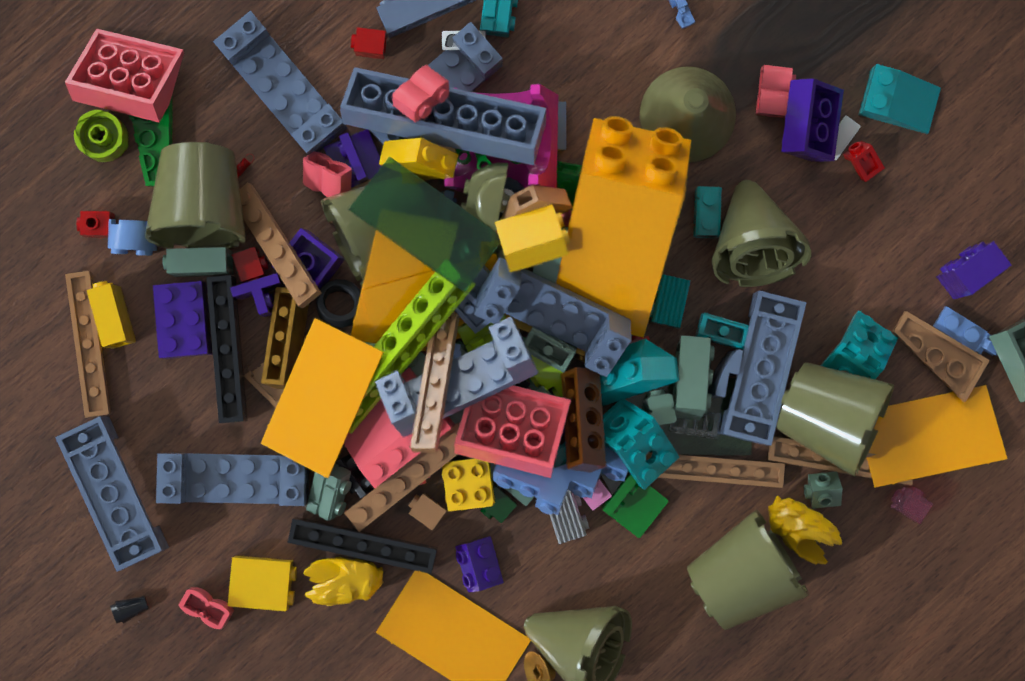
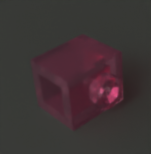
(911, 504)

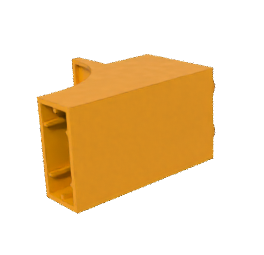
(624, 216)

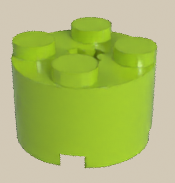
(88, 134)

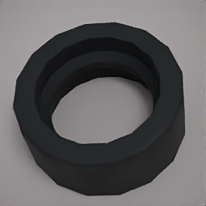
(339, 285)

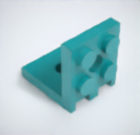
(858, 353)
(635, 439)

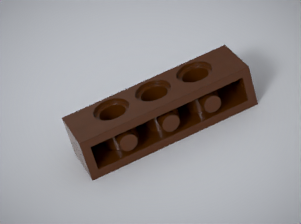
(584, 420)

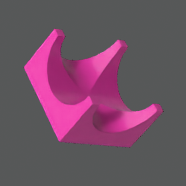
(545, 167)

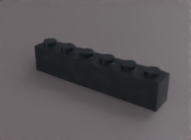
(226, 350)
(362, 545)

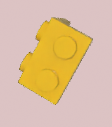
(468, 484)

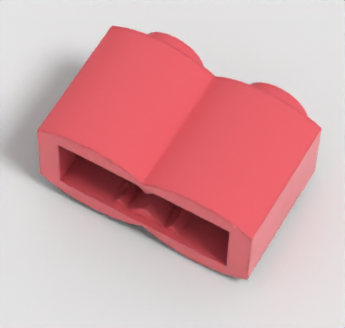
(774, 91)
(421, 93)
(325, 174)
(201, 604)

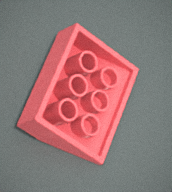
(125, 75)
(514, 430)
(379, 446)

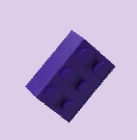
(812, 120)
(973, 270)
(182, 320)

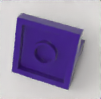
(358, 153)
(259, 290)

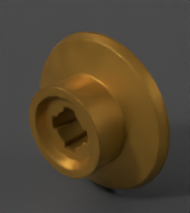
(538, 668)

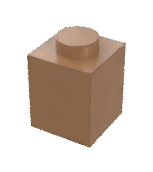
(426, 510)

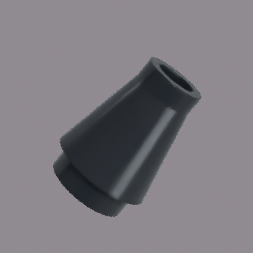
(129, 608)

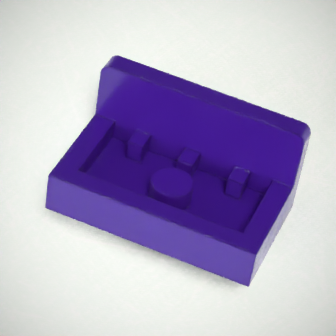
(479, 564)

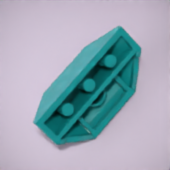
(638, 370)

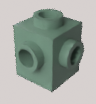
(823, 490)

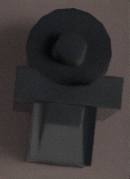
(358, 481)

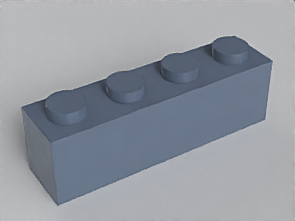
(404, 15)

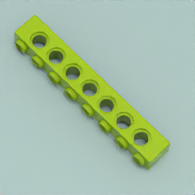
(411, 333)

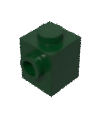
(502, 508)

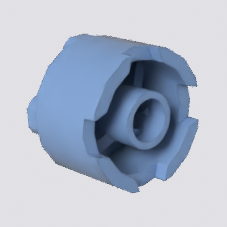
(129, 236)

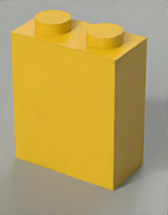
(421, 157)
(532, 238)
(111, 315)
(261, 583)

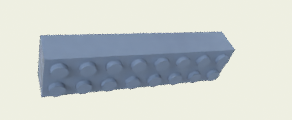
(461, 122)

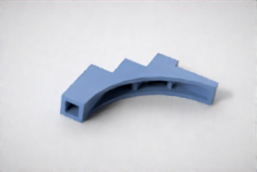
(553, 490)

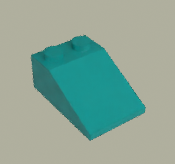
(899, 99)

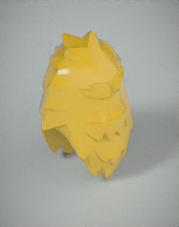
(801, 527)
(343, 580)

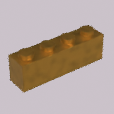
(284, 339)

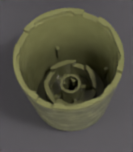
(196, 198)
(352, 233)
(834, 413)
(745, 574)

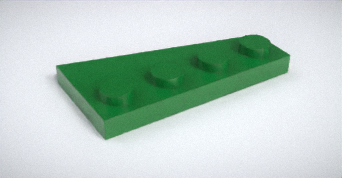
(151, 139)

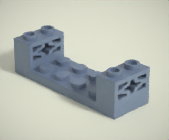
(462, 68)
(280, 84)
(556, 312)
(763, 368)
(471, 380)
(231, 479)
(110, 493)

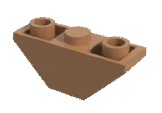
(537, 197)

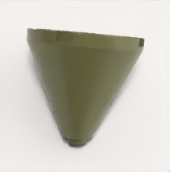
(693, 105)
(758, 240)
(582, 641)

